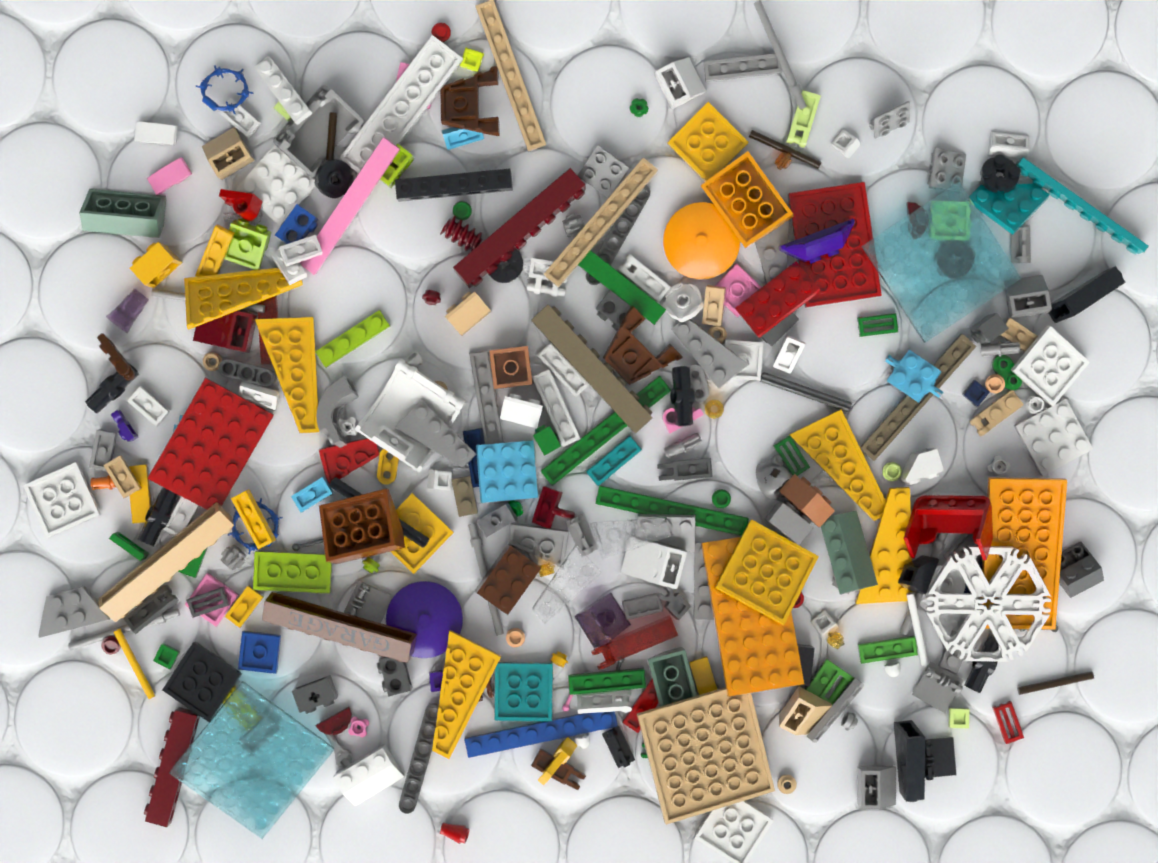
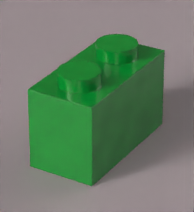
(546, 439)

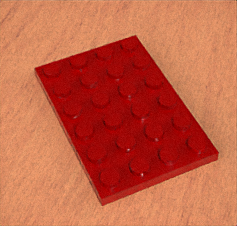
(846, 274)
(210, 445)

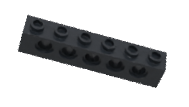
(453, 185)

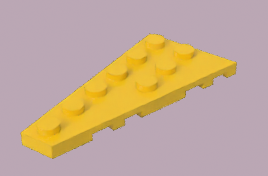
(223, 294)
(292, 354)
(839, 455)
(889, 550)
(463, 682)

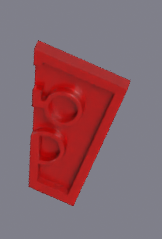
(341, 461)

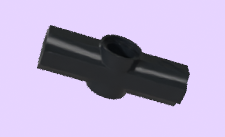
(109, 390)
(682, 396)
(157, 516)
(982, 669)

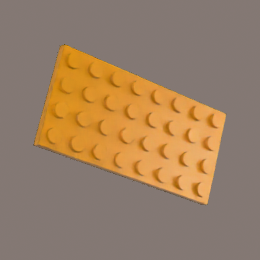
(1029, 518)
(752, 647)

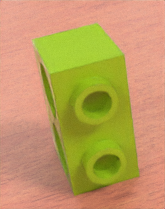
(397, 167)

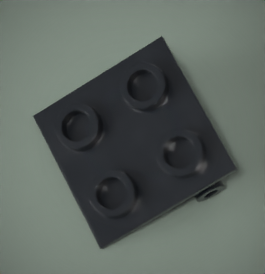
(939, 758)

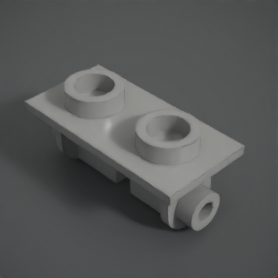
(1021, 245)
(581, 534)

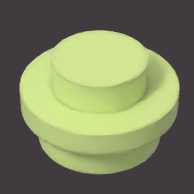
(892, 471)

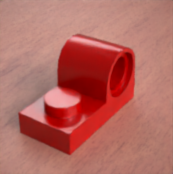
(244, 204)

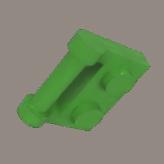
(825, 678)

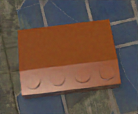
(360, 527)

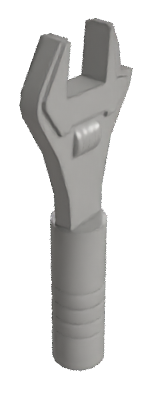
(340, 752)

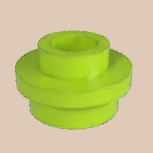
(370, 565)

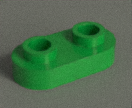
(1006, 372)

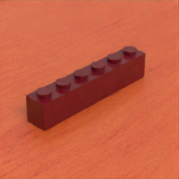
(167, 788)

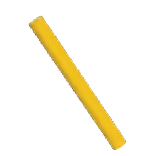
(134, 663)

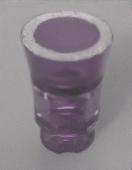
(128, 310)

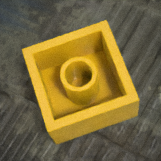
(155, 264)

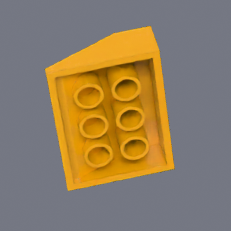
(747, 200)

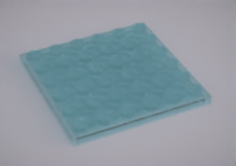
(941, 262)
(251, 760)

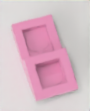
(169, 175)

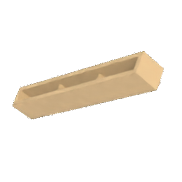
(166, 562)

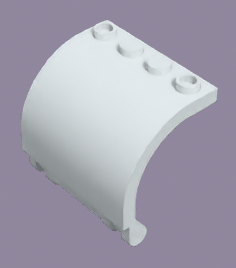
(397, 399)

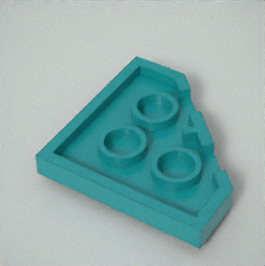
(1010, 208)

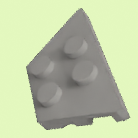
(70, 611)

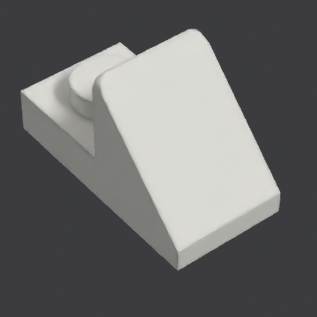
(788, 354)

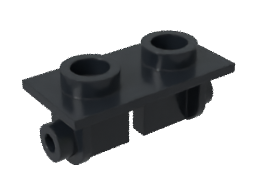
(618, 747)

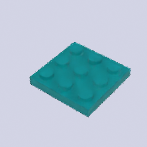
(523, 691)

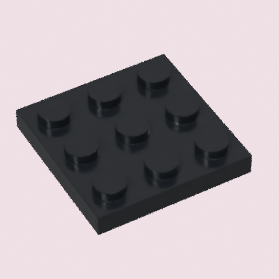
(202, 681)

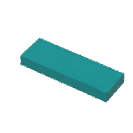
(614, 460)

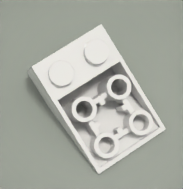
(655, 564)

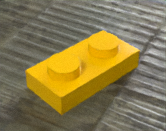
(244, 606)

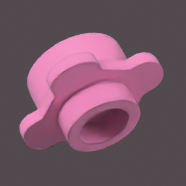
(353, 730)

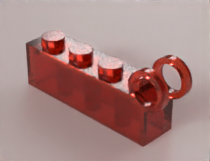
(636, 641)

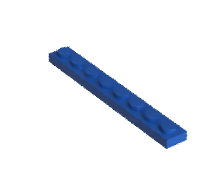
(539, 732)

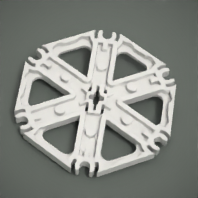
(979, 614)

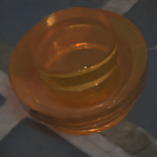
(783, 160)

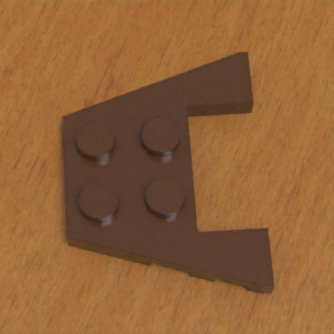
(461, 103)
(630, 356)

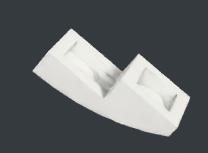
(155, 133)

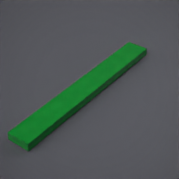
(600, 434)
(651, 505)

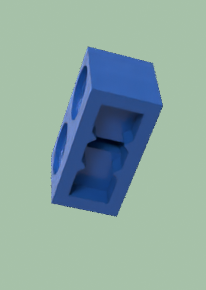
(292, 224)

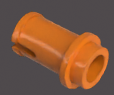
(102, 483)

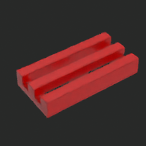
(1005, 737)

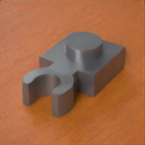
(676, 604)

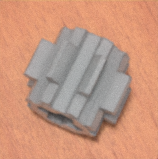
(573, 225)
(233, 557)

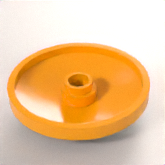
(700, 241)

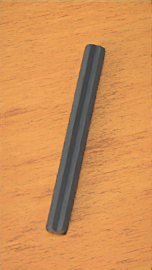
(806, 392)

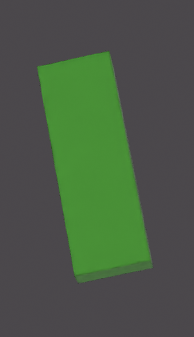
(887, 649)

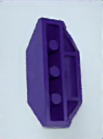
(819, 243)

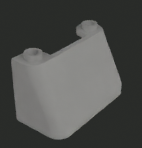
(308, 140)

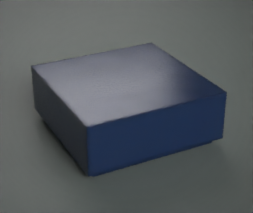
(976, 393)

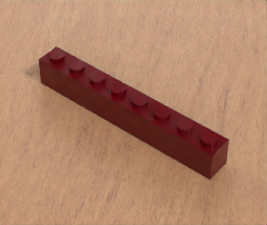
(519, 228)

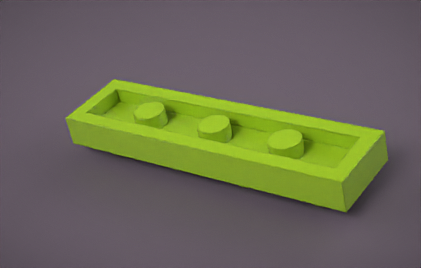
(352, 339)

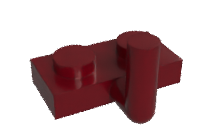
(548, 508)

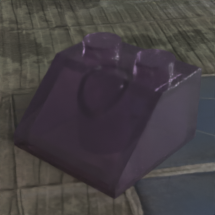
(602, 620)

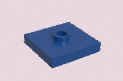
(259, 652)

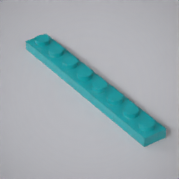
(1086, 210)

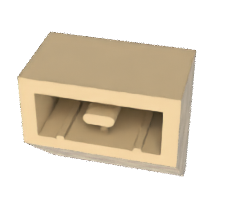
(227, 153)
(467, 313)
(802, 712)

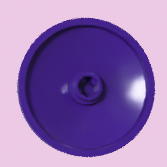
(428, 612)

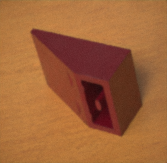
(229, 331)

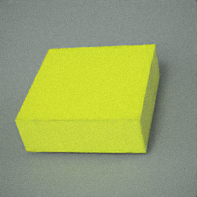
(472, 60)

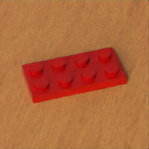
(777, 299)

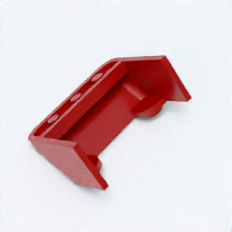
(950, 515)

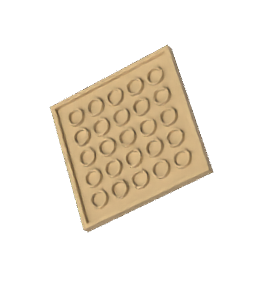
(705, 753)

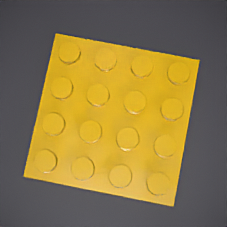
(767, 572)

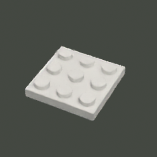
(278, 184)
(1050, 365)
(1053, 437)
(62, 499)
(734, 831)

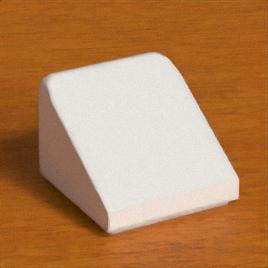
(846, 143)
(439, 479)
(824, 624)

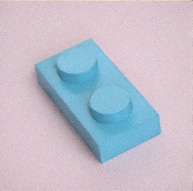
(458, 137)
(312, 494)

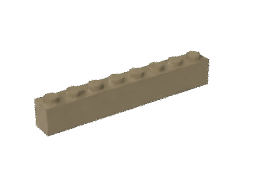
(592, 369)

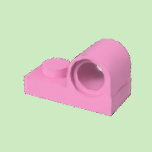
(671, 427)

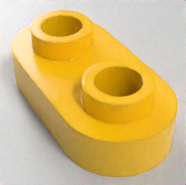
(387, 465)

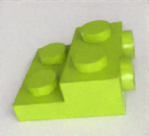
(248, 244)

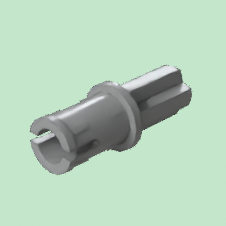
(1000, 348)
(682, 445)

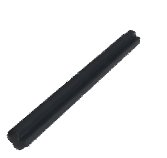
(408, 531)

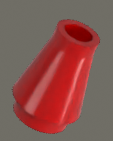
(457, 833)

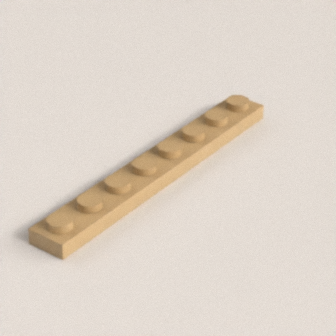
(510, 75)
(600, 222)

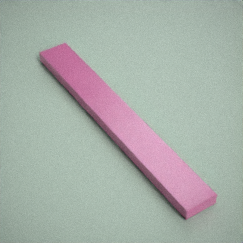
(352, 202)

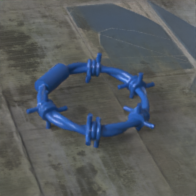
(213, 105)
(251, 546)

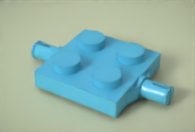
(914, 376)

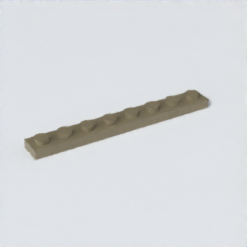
(908, 408)

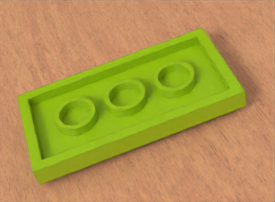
(292, 572)

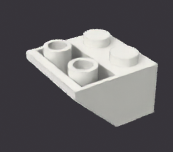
(679, 82)
(521, 411)
(922, 464)

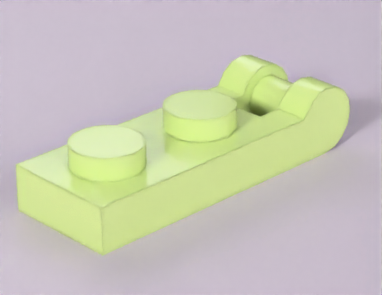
(803, 119)

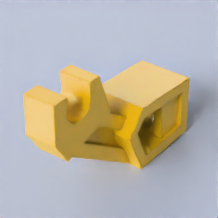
(560, 756)

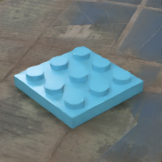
(506, 471)

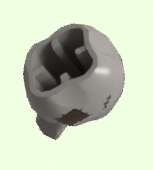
(772, 477)

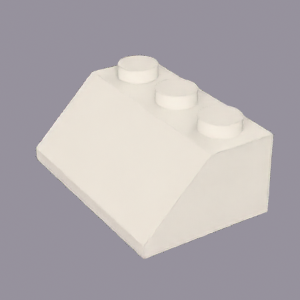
(368, 775)

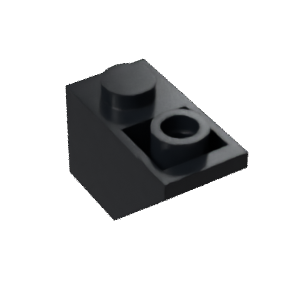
(918, 574)

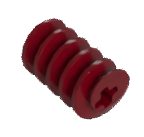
(462, 234)

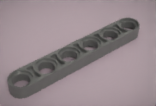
(620, 236)
(418, 758)

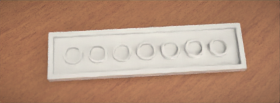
(404, 101)

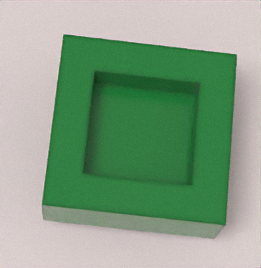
(166, 656)

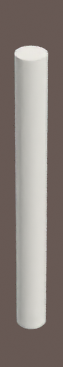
(917, 629)

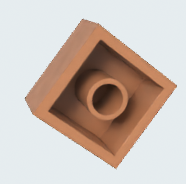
(511, 367)
(807, 499)

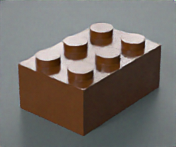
(507, 579)

